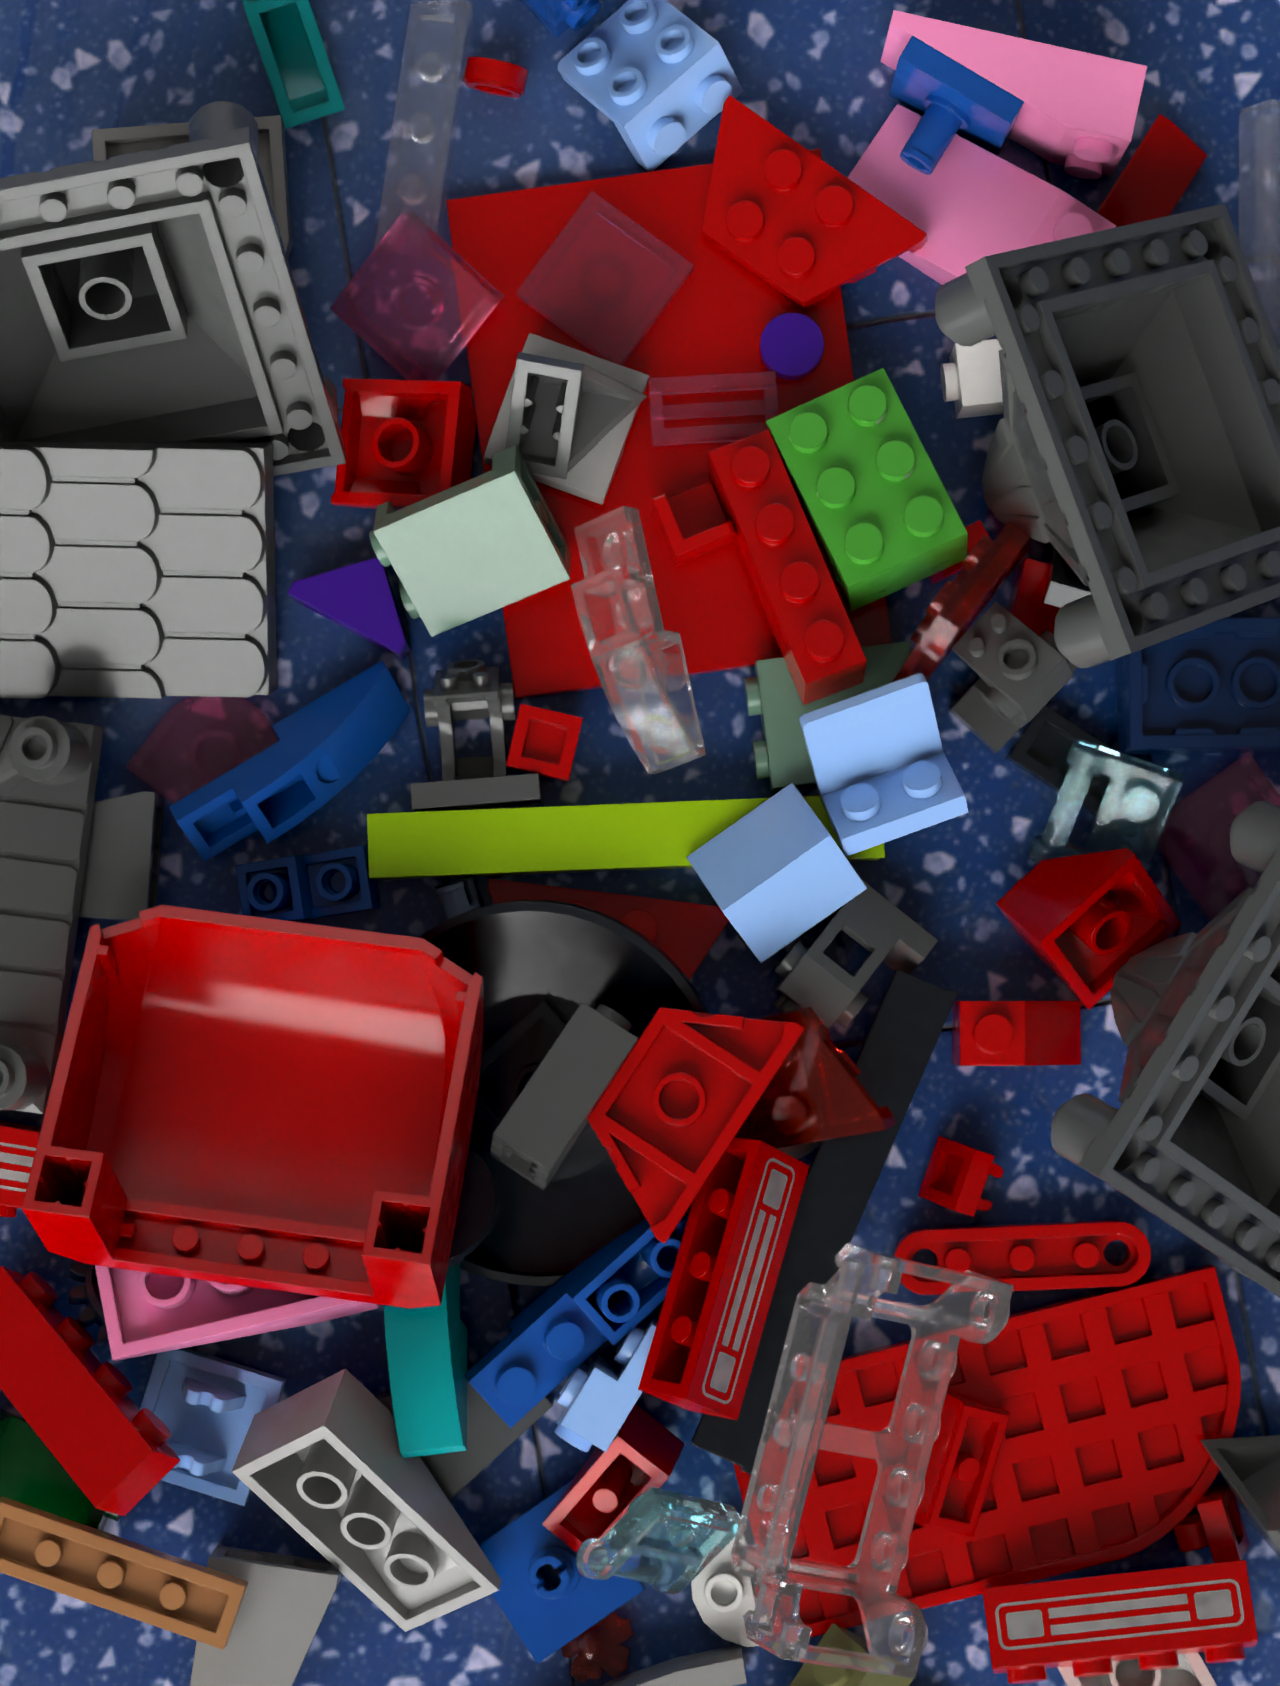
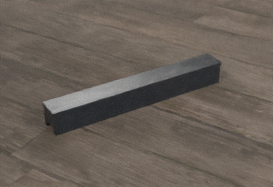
(836, 1194)

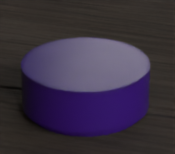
(791, 346)

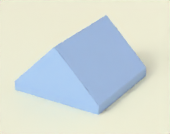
(776, 872)

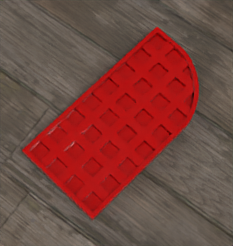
(1094, 1451)

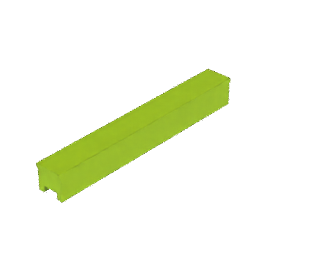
(556, 838)

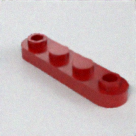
(1030, 1254)

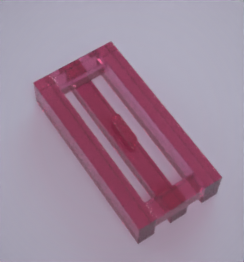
(705, 384)

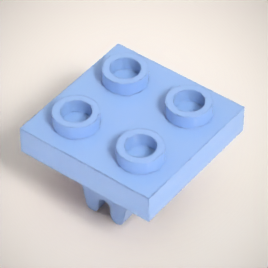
(208, 1413)

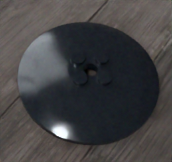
(536, 972)

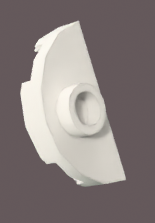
(724, 1598)

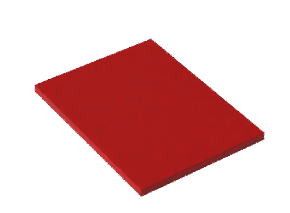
(704, 330)

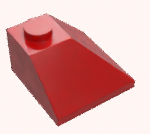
(1088, 917)

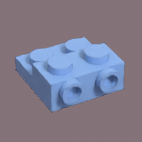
(604, 1393)

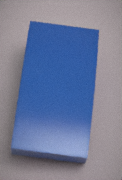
(308, 885)

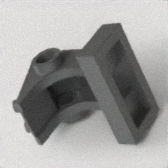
(1015, 672)
(465, 694)
(820, 983)

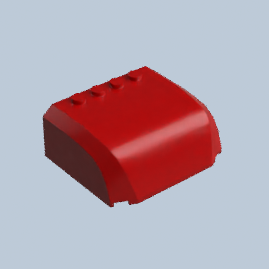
(262, 1106)

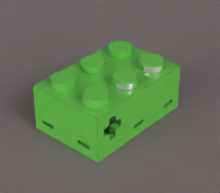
(868, 490)

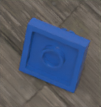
(951, 104)
(542, 1585)

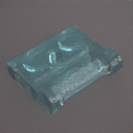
(1130, 812)
(661, 1541)

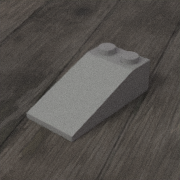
(379, 1518)

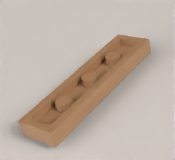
(118, 1574)

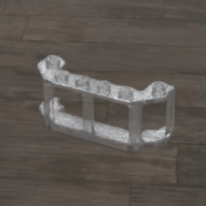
(796, 1427)

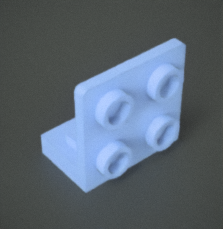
(881, 765)

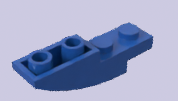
(290, 780)
(574, 1318)

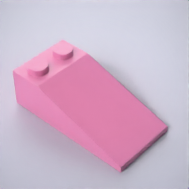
(1075, 102)
(969, 202)
(169, 1313)

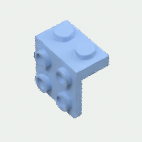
(652, 77)

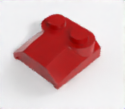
(403, 441)

